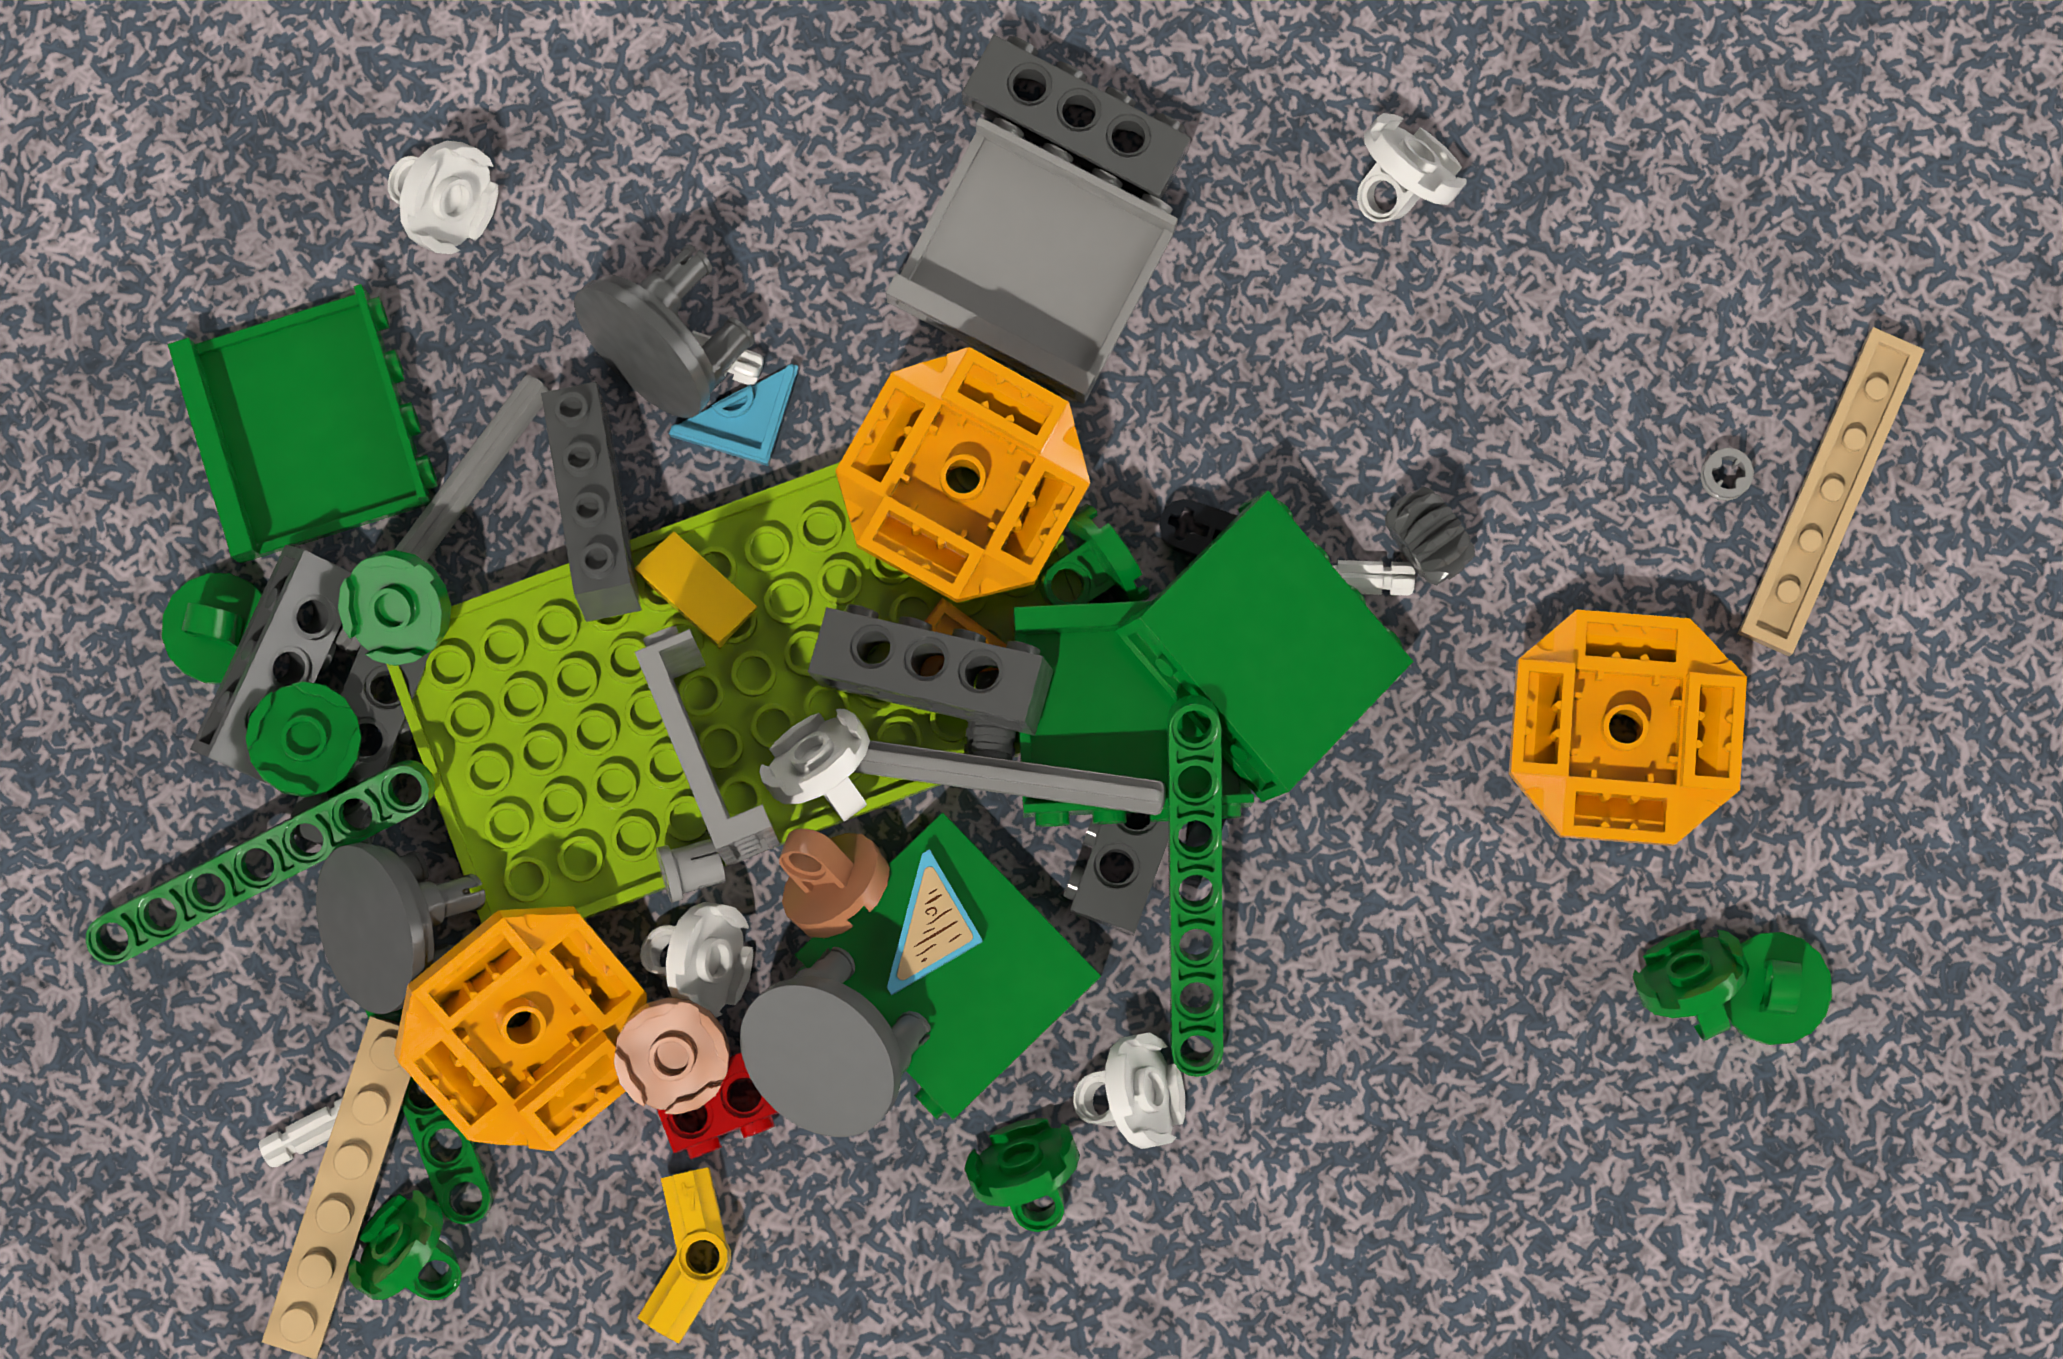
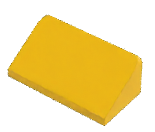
(695, 589)

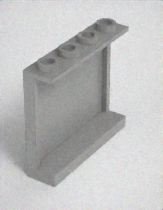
(1034, 258)
(662, 660)

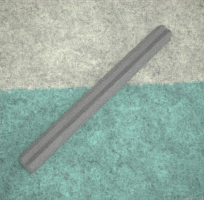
(467, 479)
(1014, 777)

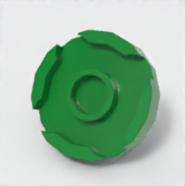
(1099, 561)
(395, 607)
(208, 623)
(303, 739)
(1693, 978)
(1784, 990)
(1022, 1166)
(398, 1246)

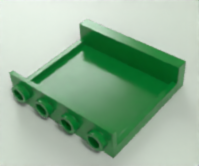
(303, 426)
(1271, 643)
(1104, 712)
(983, 1002)

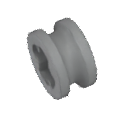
(1714, 462)

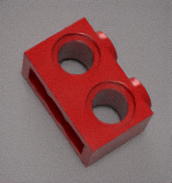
(721, 1117)

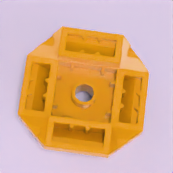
(976, 418)
(1685, 715)
(530, 1080)

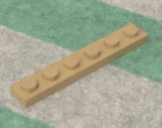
(1831, 491)
(340, 1194)

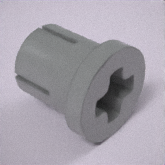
(689, 868)

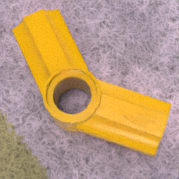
(682, 1289)

